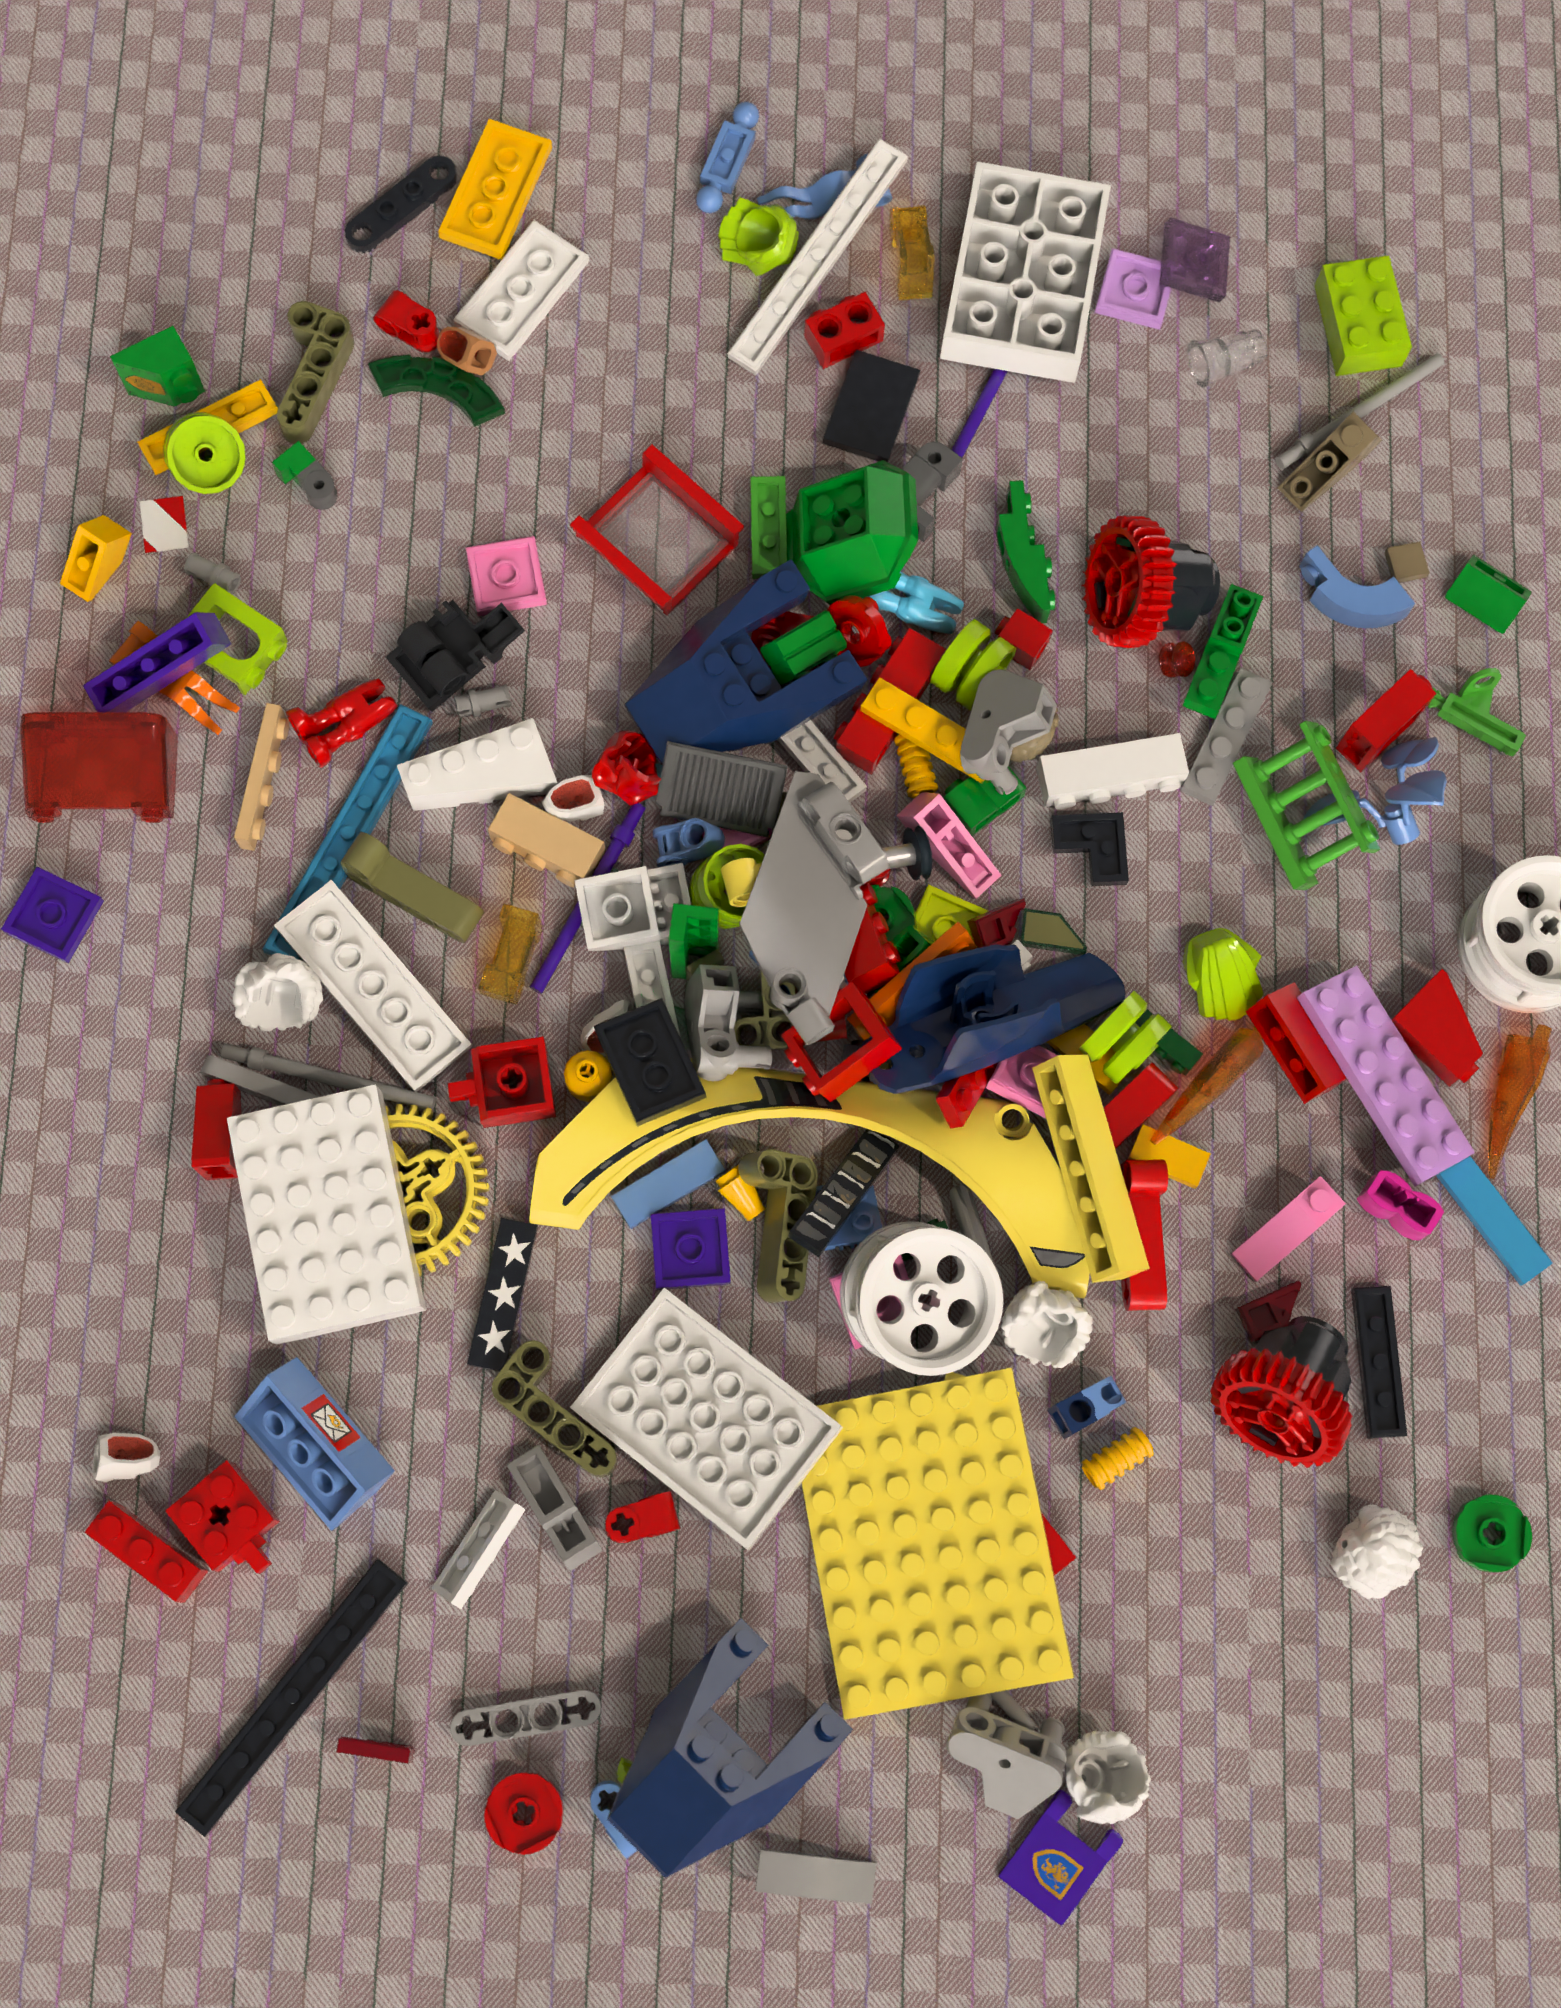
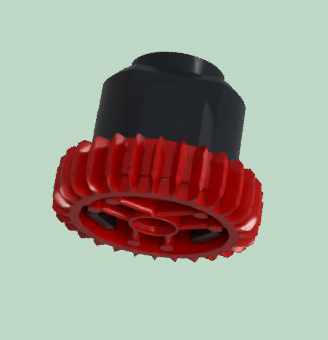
(1145, 583)
(1289, 1393)

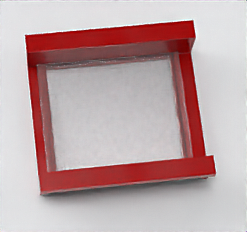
(661, 531)

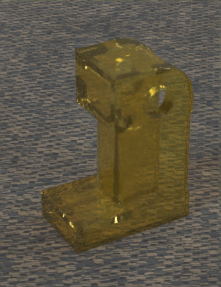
(915, 253)
(506, 973)

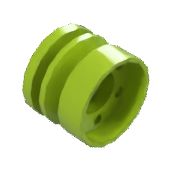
(708, 886)

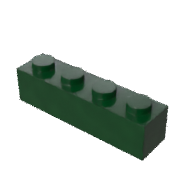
(1174, 1049)

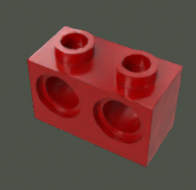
(847, 334)

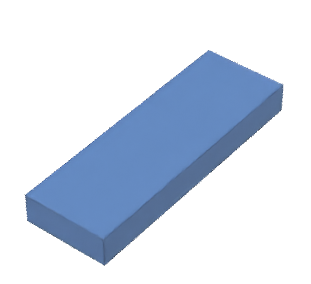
(668, 1184)

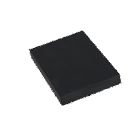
(871, 406)
(649, 1062)

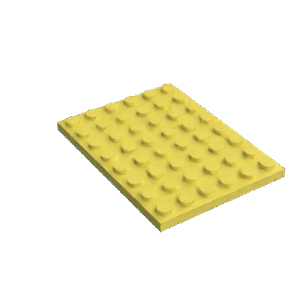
(933, 1548)

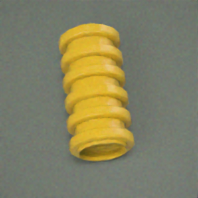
(916, 767)
(1117, 1458)

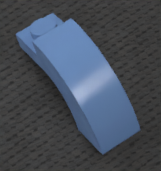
(1350, 602)

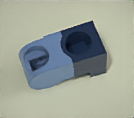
(1086, 1407)

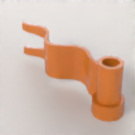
(141, 635)

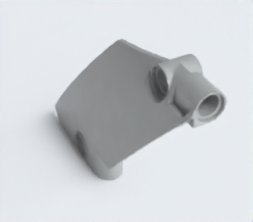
(810, 901)

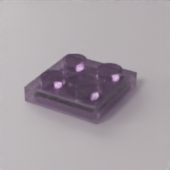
(1194, 260)

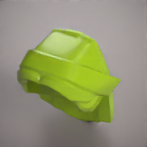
(758, 236)
(1222, 974)

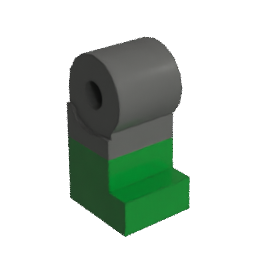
(309, 474)

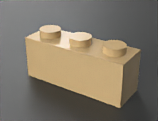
(545, 841)

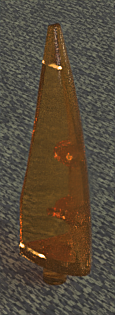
(1213, 1079)
(1516, 1081)

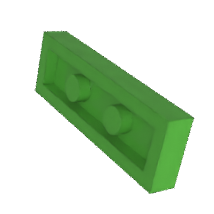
(768, 524)

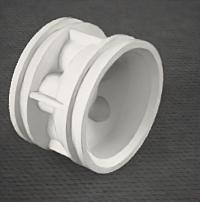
(1500, 967)
(871, 1277)

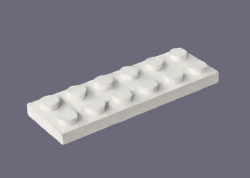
(373, 986)

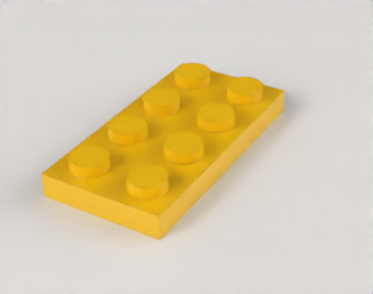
(495, 189)

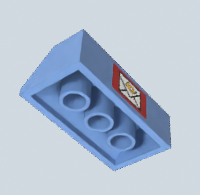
(313, 1443)

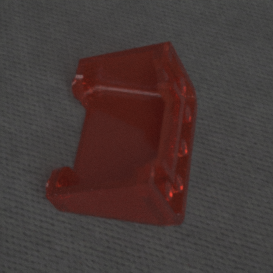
(98, 763)

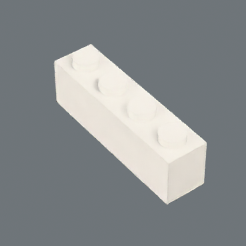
(1112, 771)

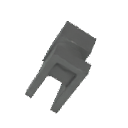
(932, 468)

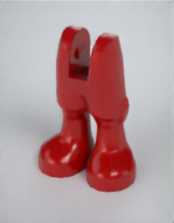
(349, 709)

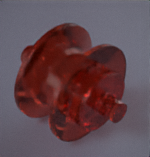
(1177, 659)

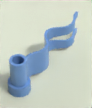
(820, 194)

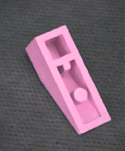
(950, 843)
(1288, 1228)

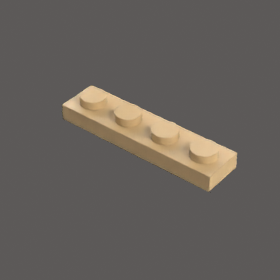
(259, 788)

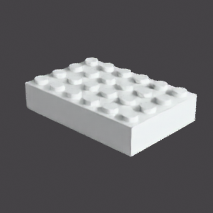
(1025, 272)
(325, 1214)

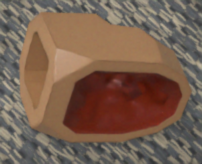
(466, 350)

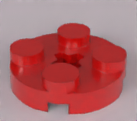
(865, 616)
(502, 1804)

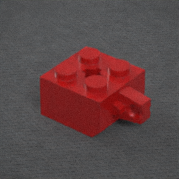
(490, 1078)
(248, 1519)

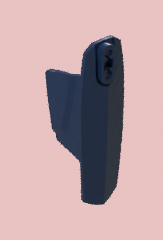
(983, 1009)

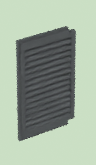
(720, 788)

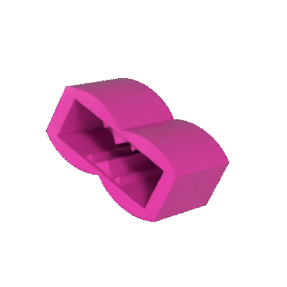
(1407, 1211)

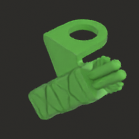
(1473, 709)

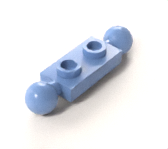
(727, 157)

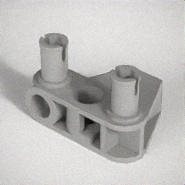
(1003, 716)
(710, 1014)
(1012, 1773)

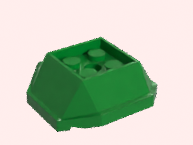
(854, 531)

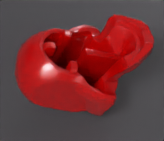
(627, 768)

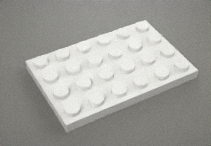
(706, 1418)

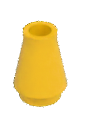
(740, 1194)

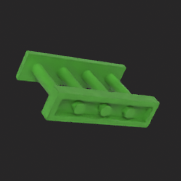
(1271, 806)

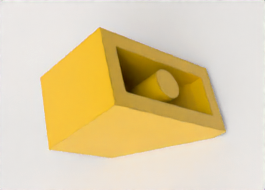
(94, 556)

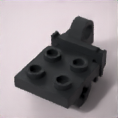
(447, 650)

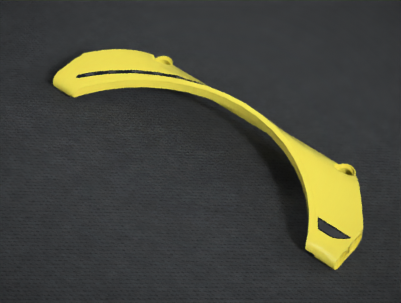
(1009, 1175)

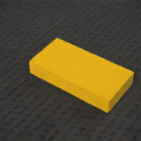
(1183, 1160)

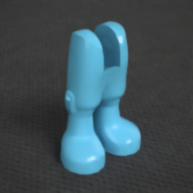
(920, 604)

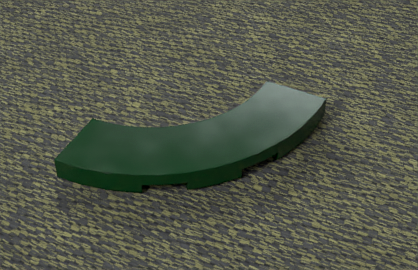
(439, 378)

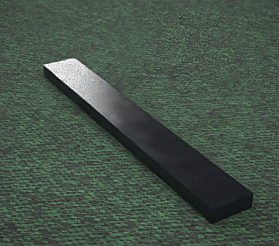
(291, 1698)

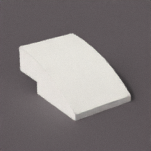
(630, 906)

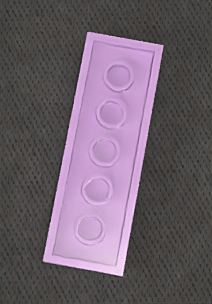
(1385, 1075)

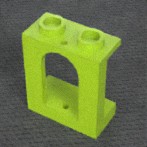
(273, 642)

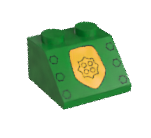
(159, 369)

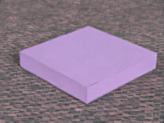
(1133, 290)

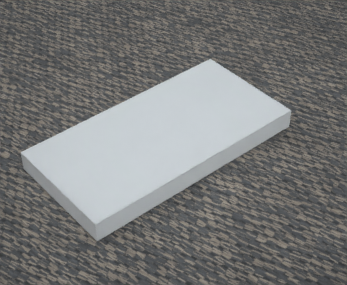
(522, 289)

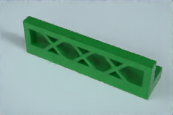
(692, 932)

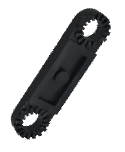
(401, 204)

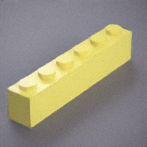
(1090, 1168)

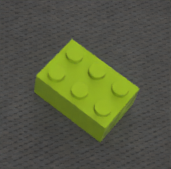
(1362, 315)

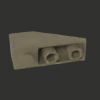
(1330, 462)

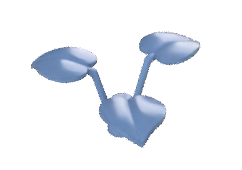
(1418, 789)

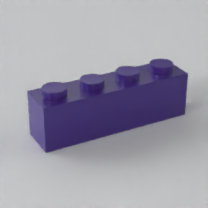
(158, 663)

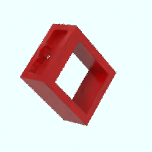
(1386, 720)
(856, 1065)

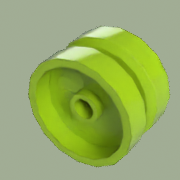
(216, 470)
(970, 660)
(1126, 1038)

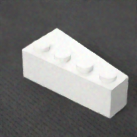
(481, 770)

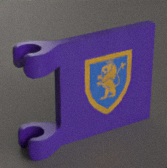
(1056, 1866)

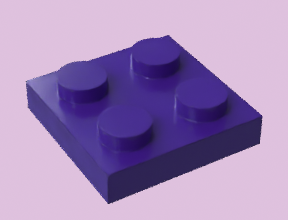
(52, 915)
(690, 1249)

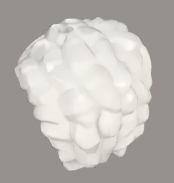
(276, 993)
(1046, 1325)
(1377, 1552)
(1106, 1776)

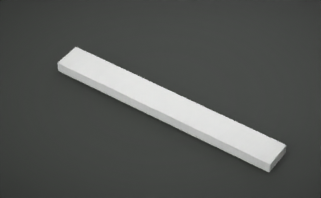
(817, 257)

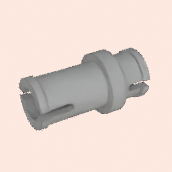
(212, 572)
(476, 702)

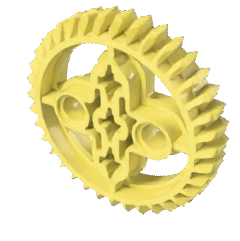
(420, 1181)

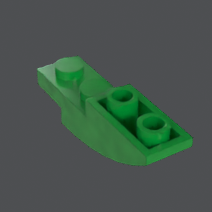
(1022, 559)
(1222, 651)

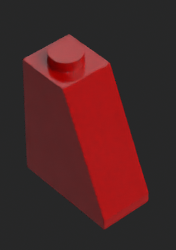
(1440, 1031)
(211, 1137)

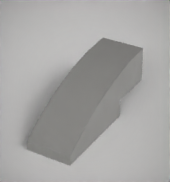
(554, 1508)
(815, 1876)

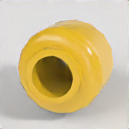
(579, 1066)

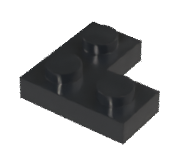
(1101, 837)

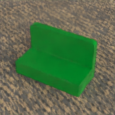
(1488, 594)

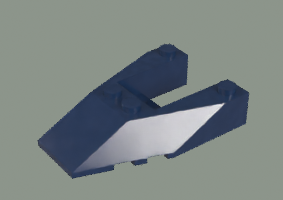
(720, 690)
(698, 1779)

